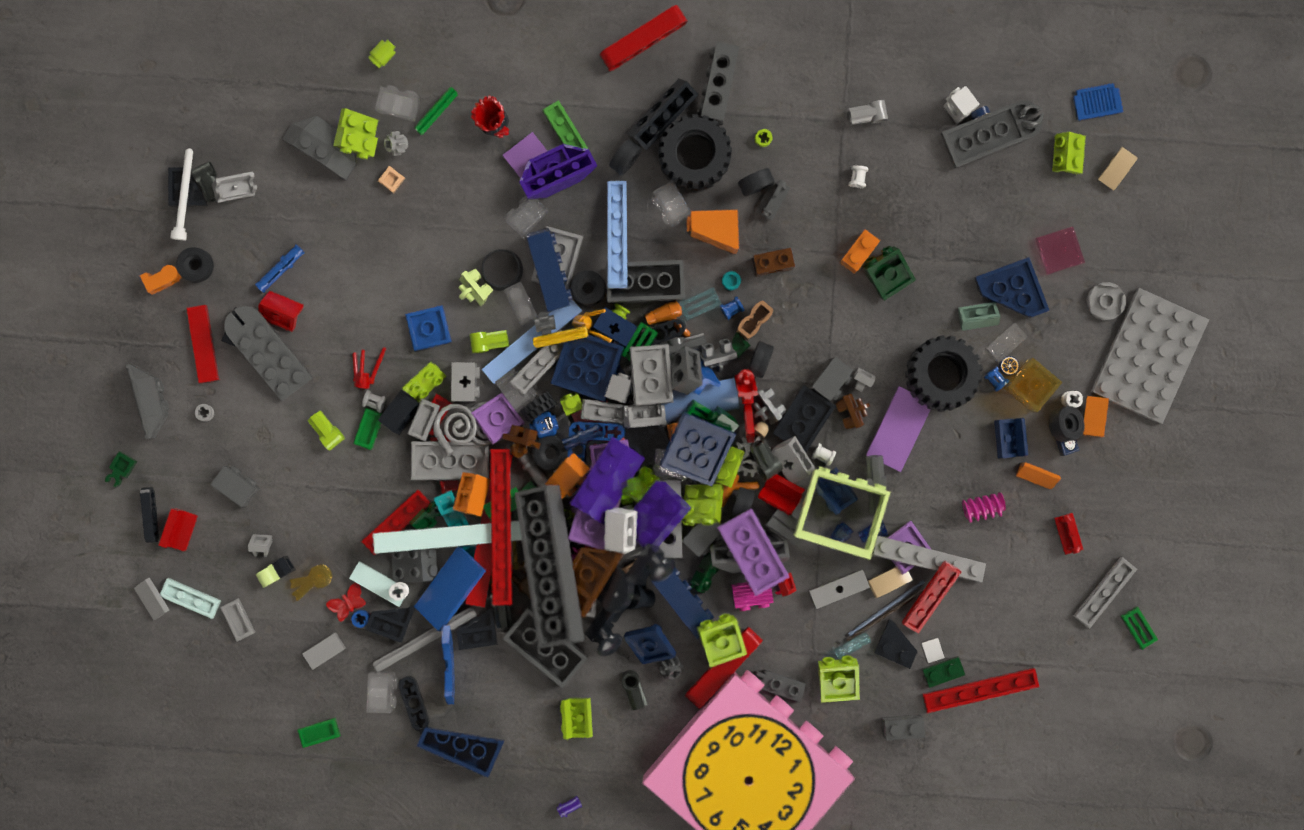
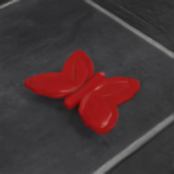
(350, 602)

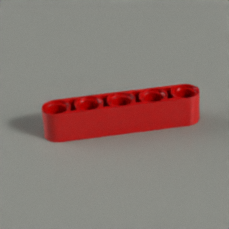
(643, 38)
(717, 675)

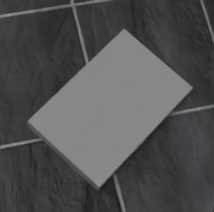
(569, 246)
(651, 374)

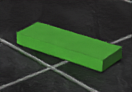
(563, 125)

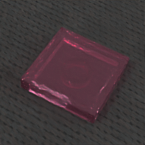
(1060, 250)

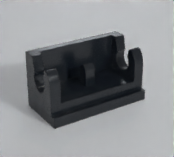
(399, 412)

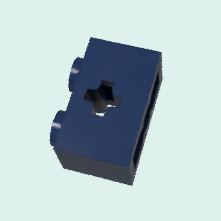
(625, 328)

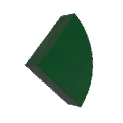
(739, 344)

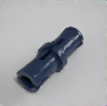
(582, 437)

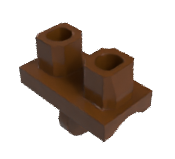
(849, 403)
(519, 447)

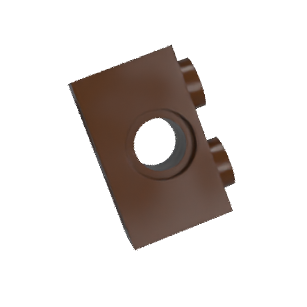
(773, 262)

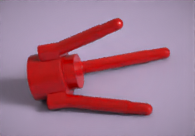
(361, 378)

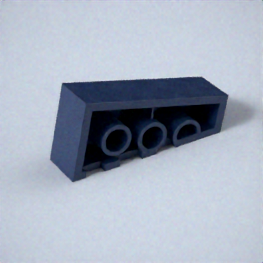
(548, 269)
(683, 602)
(464, 749)

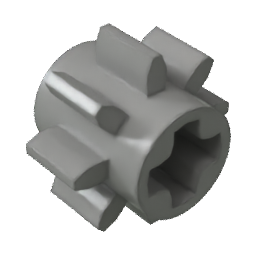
(396, 143)

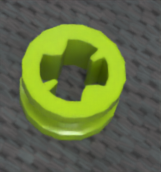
(758, 140)
(621, 311)

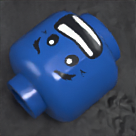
(545, 425)

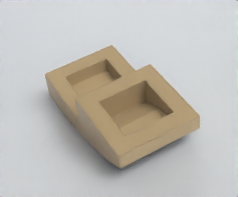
(1117, 168)
(888, 581)

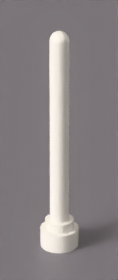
(178, 232)

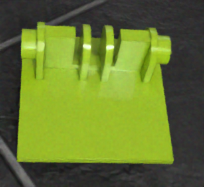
(424, 381)

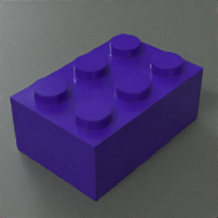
(658, 514)

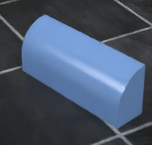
(723, 396)

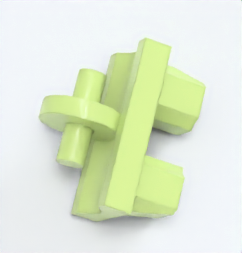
(471, 289)

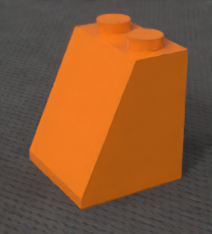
(715, 228)

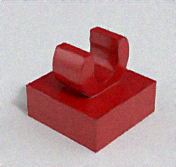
(787, 586)

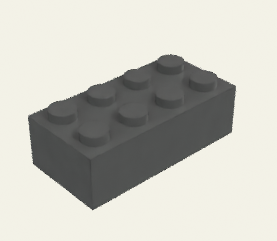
(650, 283)
(556, 662)

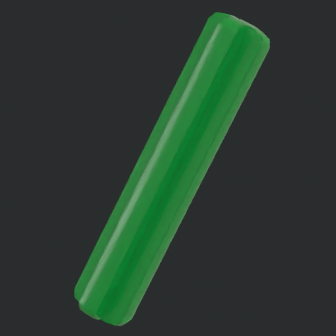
(436, 110)

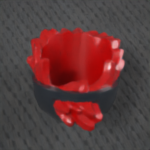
(491, 117)

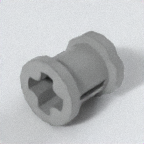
(378, 404)

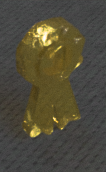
(319, 576)

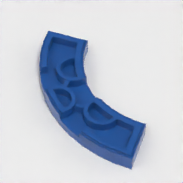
(448, 653)

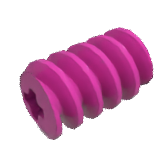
(984, 506)

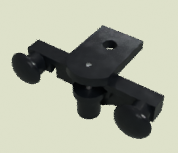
(627, 592)

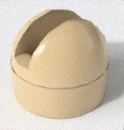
(761, 429)

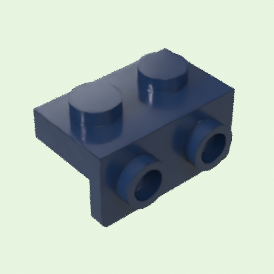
(1011, 438)
(836, 494)

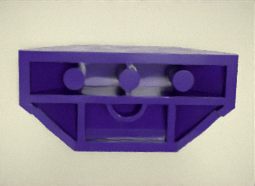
(556, 171)

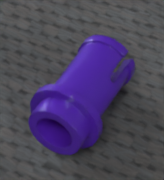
(569, 806)

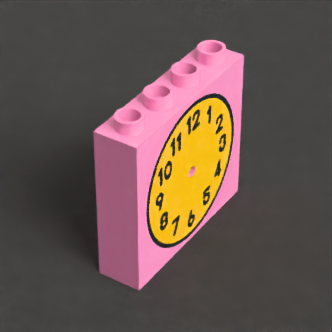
(748, 765)

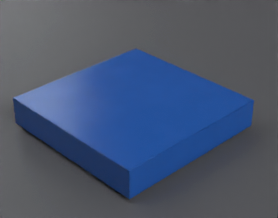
(428, 328)

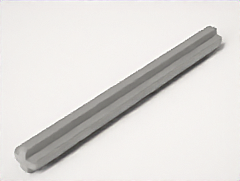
(422, 640)

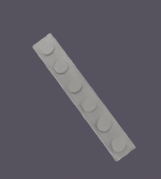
(927, 558)

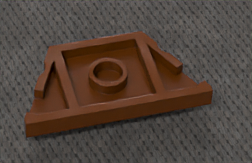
(591, 573)

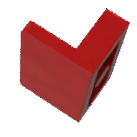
(280, 310)
(781, 494)
(178, 529)

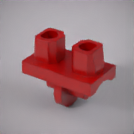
(746, 386)

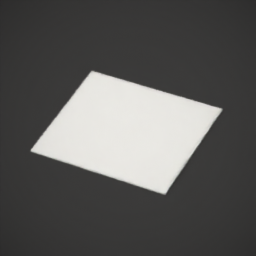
(933, 650)

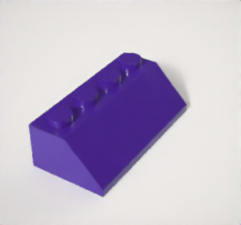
(607, 480)

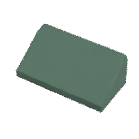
(979, 316)

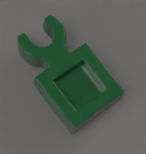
(121, 466)
(425, 519)

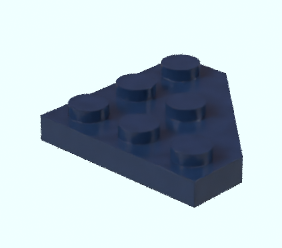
(1014, 288)

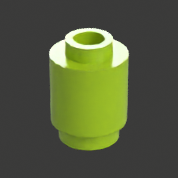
(382, 53)

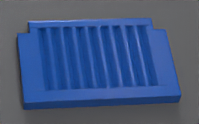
(1097, 102)

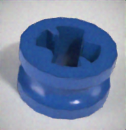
(363, 613)

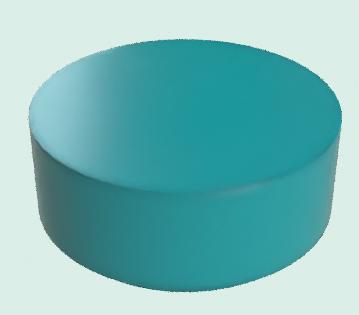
(731, 281)

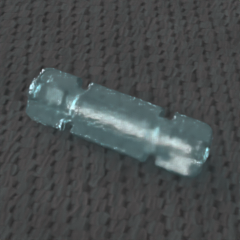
(852, 645)

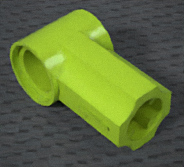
(484, 341)
(329, 435)

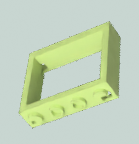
(860, 484)

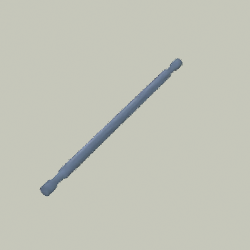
(886, 607)

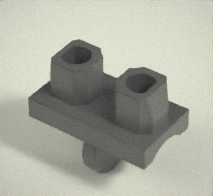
(717, 357)
(765, 408)

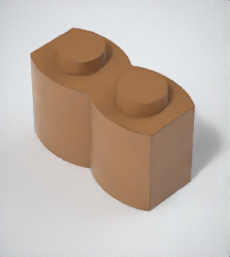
(759, 315)

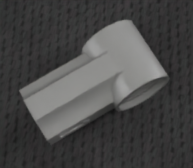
(873, 112)

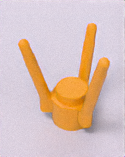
(585, 321)

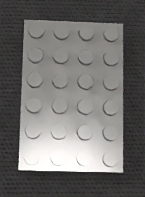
(1150, 355)

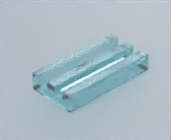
(715, 297)

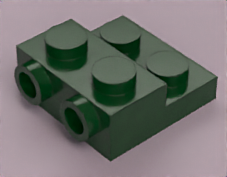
(888, 272)

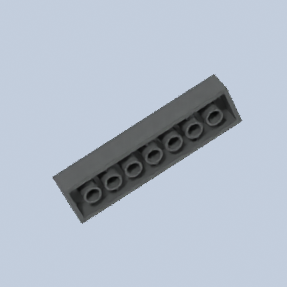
(549, 566)

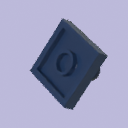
(650, 644)

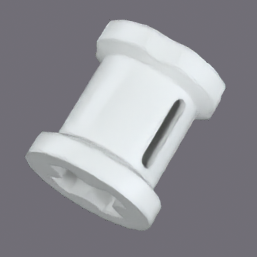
(858, 176)
(1077, 399)
(823, 454)
(396, 596)

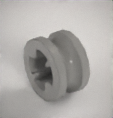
(202, 418)

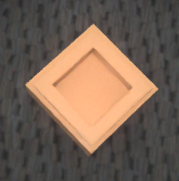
(391, 179)

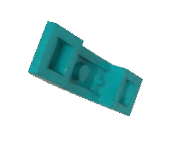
(453, 518)

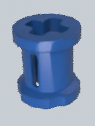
(732, 308)
(1002, 381)

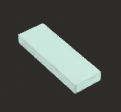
(375, 582)
(190, 598)

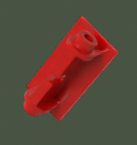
(1068, 534)

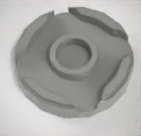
(1106, 301)

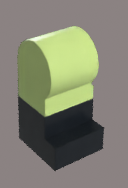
(275, 571)

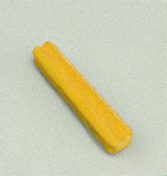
(560, 337)

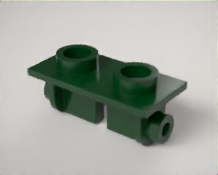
(704, 580)

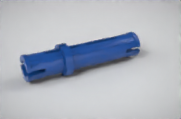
(286, 262)

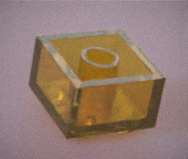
(1032, 385)

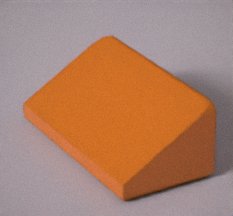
(1037, 475)

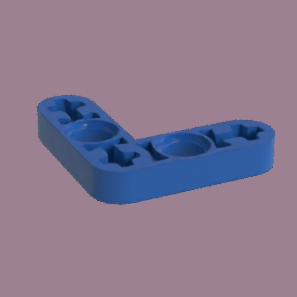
(585, 425)

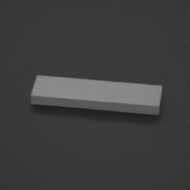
(536, 368)
(1105, 592)

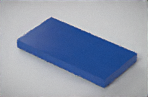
(449, 588)

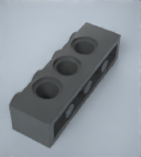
(728, 54)

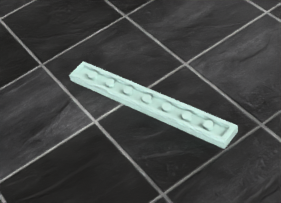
(438, 537)

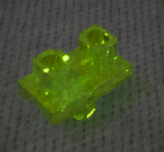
(638, 486)

